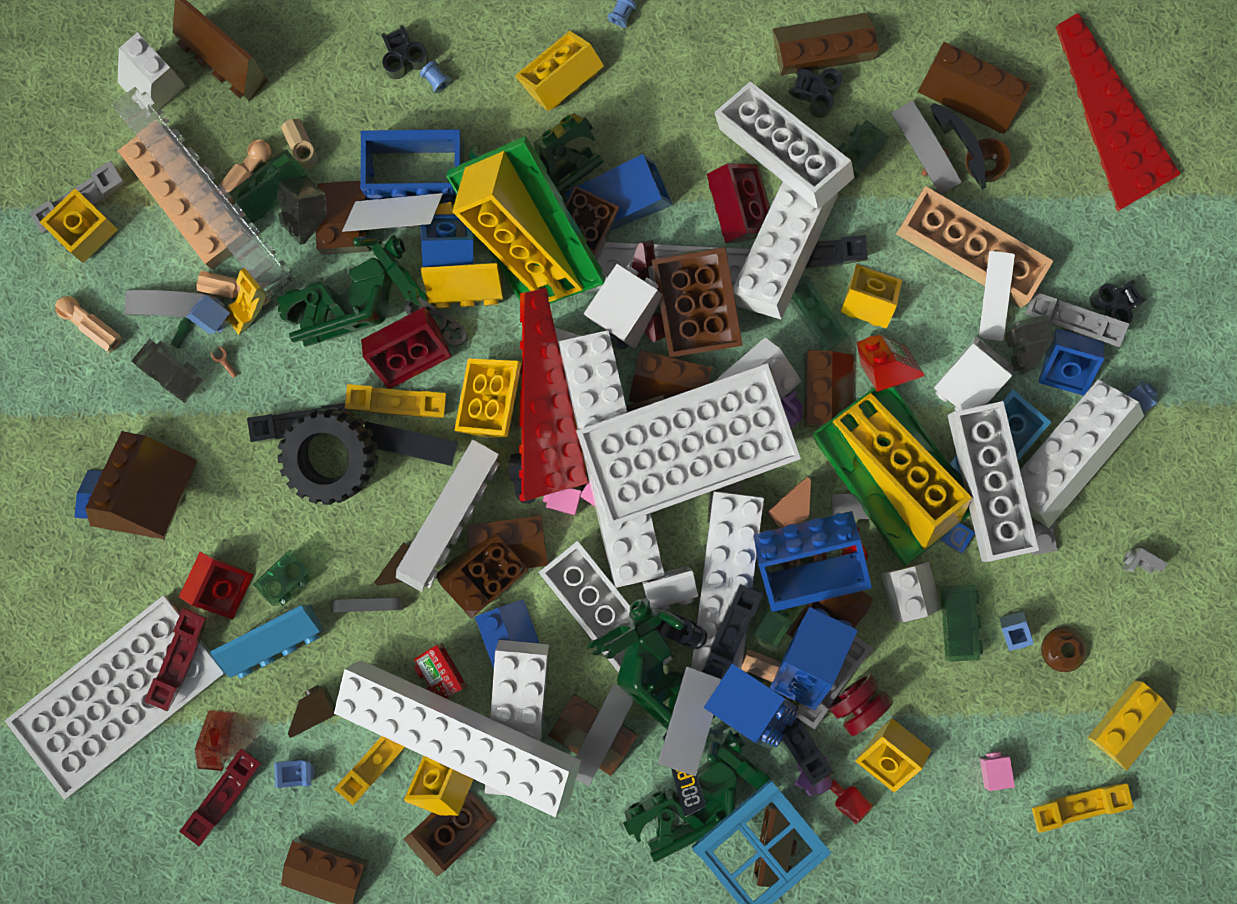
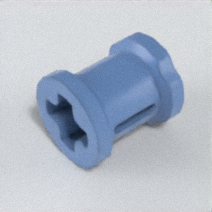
(621, 12)
(435, 76)

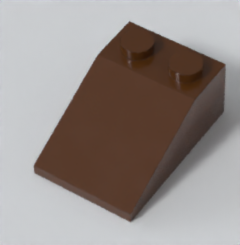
(339, 203)
(444, 838)

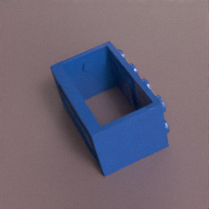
(407, 142)
(818, 579)
(814, 658)
(751, 708)

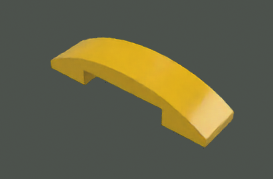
(248, 302)
(395, 401)
(368, 769)
(1082, 805)

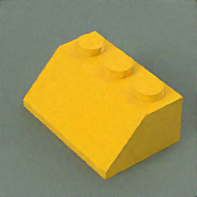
(560, 70)
(1131, 724)

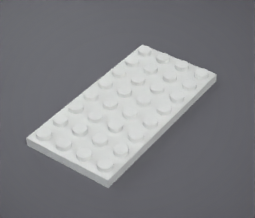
(688, 445)
(99, 703)

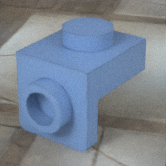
(1145, 395)
(293, 773)

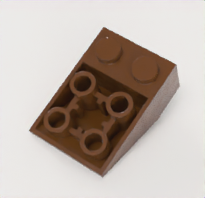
(593, 217)
(481, 574)
(846, 607)

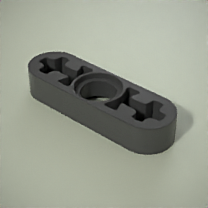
(454, 326)
(374, 604)

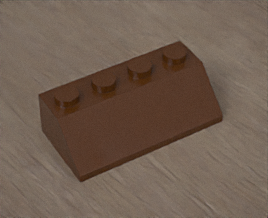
(825, 43)
(974, 88)

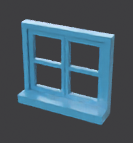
(737, 821)

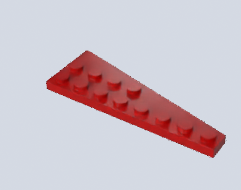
(1124, 139)
(549, 436)

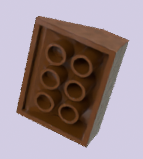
(217, 51)
(697, 301)
(140, 487)

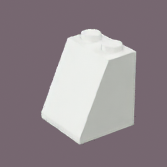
(146, 70)
(624, 304)
(974, 376)
(911, 592)

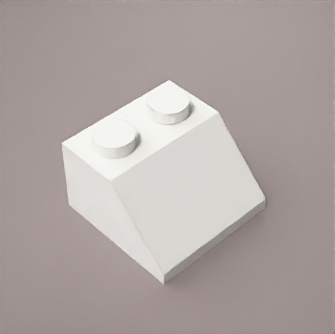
(674, 587)

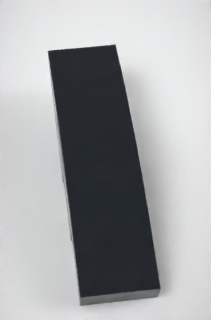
(413, 444)

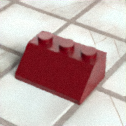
(739, 200)
(405, 348)

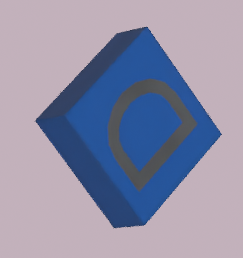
(958, 537)

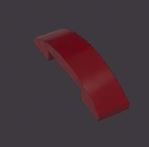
(642, 260)
(177, 660)
(221, 797)

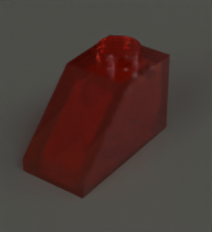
(214, 741)

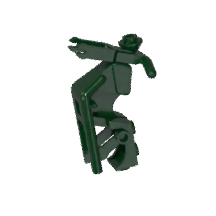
(553, 143)
(360, 306)
(642, 664)
(718, 787)

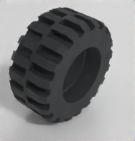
(301, 472)

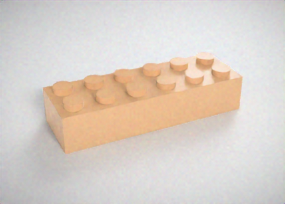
(174, 204)
(965, 243)

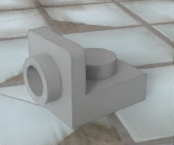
(1044, 537)
(1147, 561)

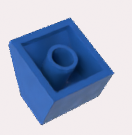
(446, 242)
(1071, 362)

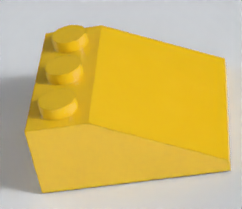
(463, 285)
(488, 397)

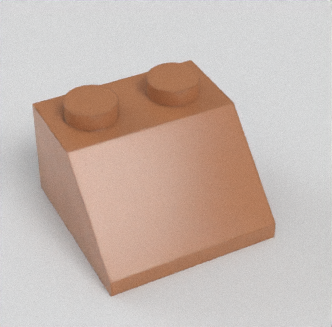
(793, 506)

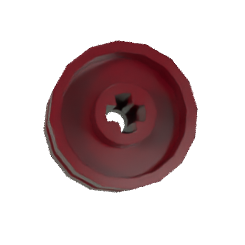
(860, 704)

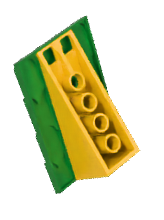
(524, 222)
(894, 472)

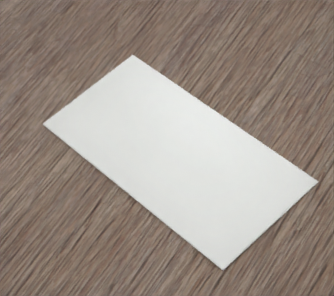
(392, 212)
(689, 723)

